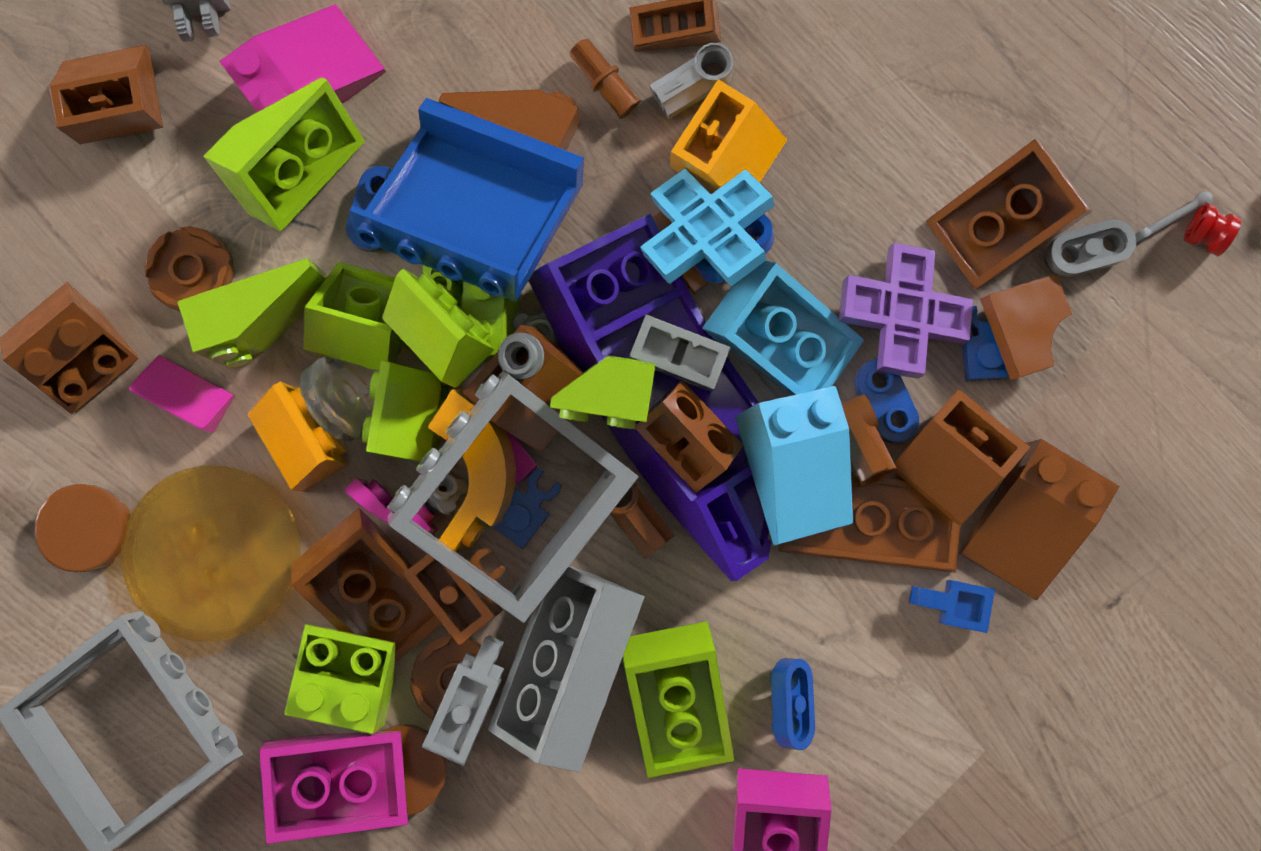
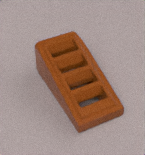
(676, 38)

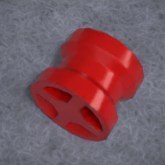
(1212, 229)

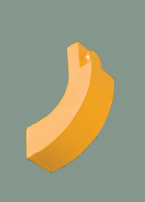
(490, 473)

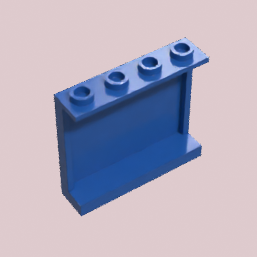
(472, 200)

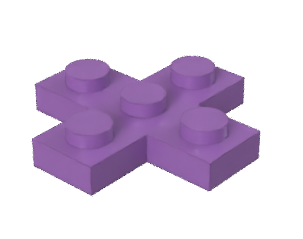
(906, 310)

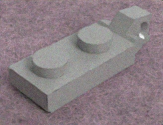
(466, 703)

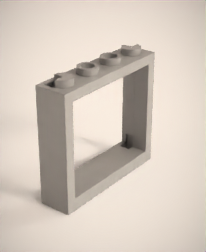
(566, 542)
(60, 766)

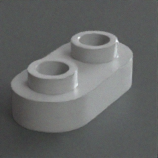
(1088, 248)

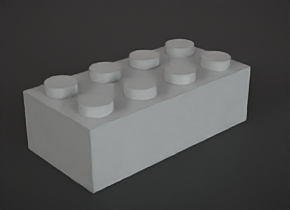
(565, 669)

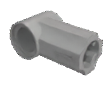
(689, 82)

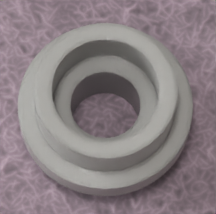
(508, 351)

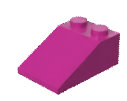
(300, 53)
(332, 784)
(781, 811)

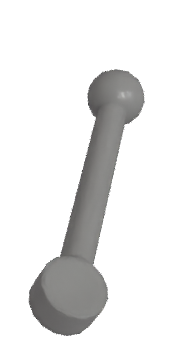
(1200, 199)

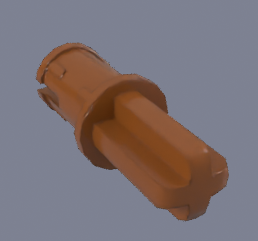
(604, 78)

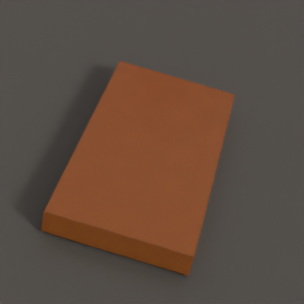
(890, 528)

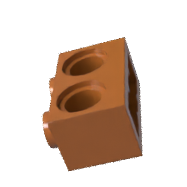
(689, 437)

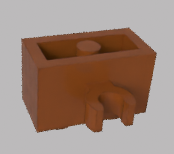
(451, 598)

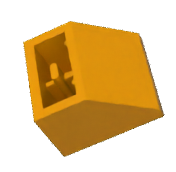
(727, 138)
(295, 439)

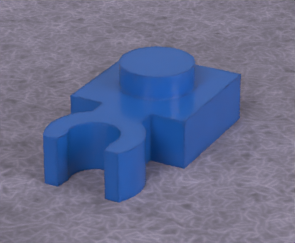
(981, 353)
(524, 513)

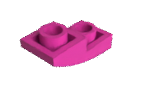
(375, 500)

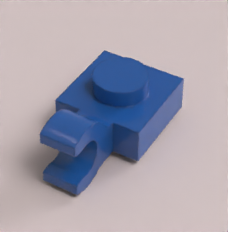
(960, 604)

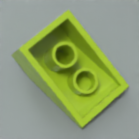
(286, 153)
(250, 313)
(678, 699)

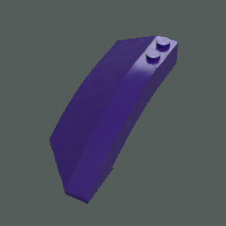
(596, 310)

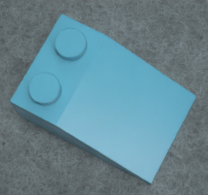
(783, 331)
(800, 462)

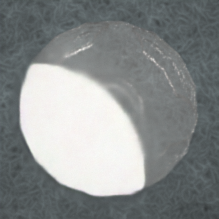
(336, 398)

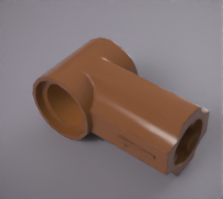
(868, 453)
(642, 523)

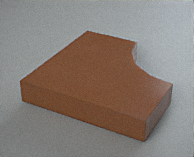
(1025, 323)

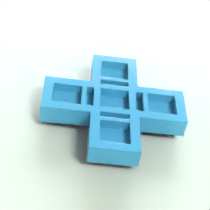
(708, 226)

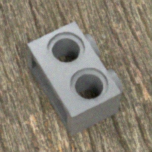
(680, 353)

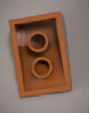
(1008, 214)
(1038, 518)
(361, 587)

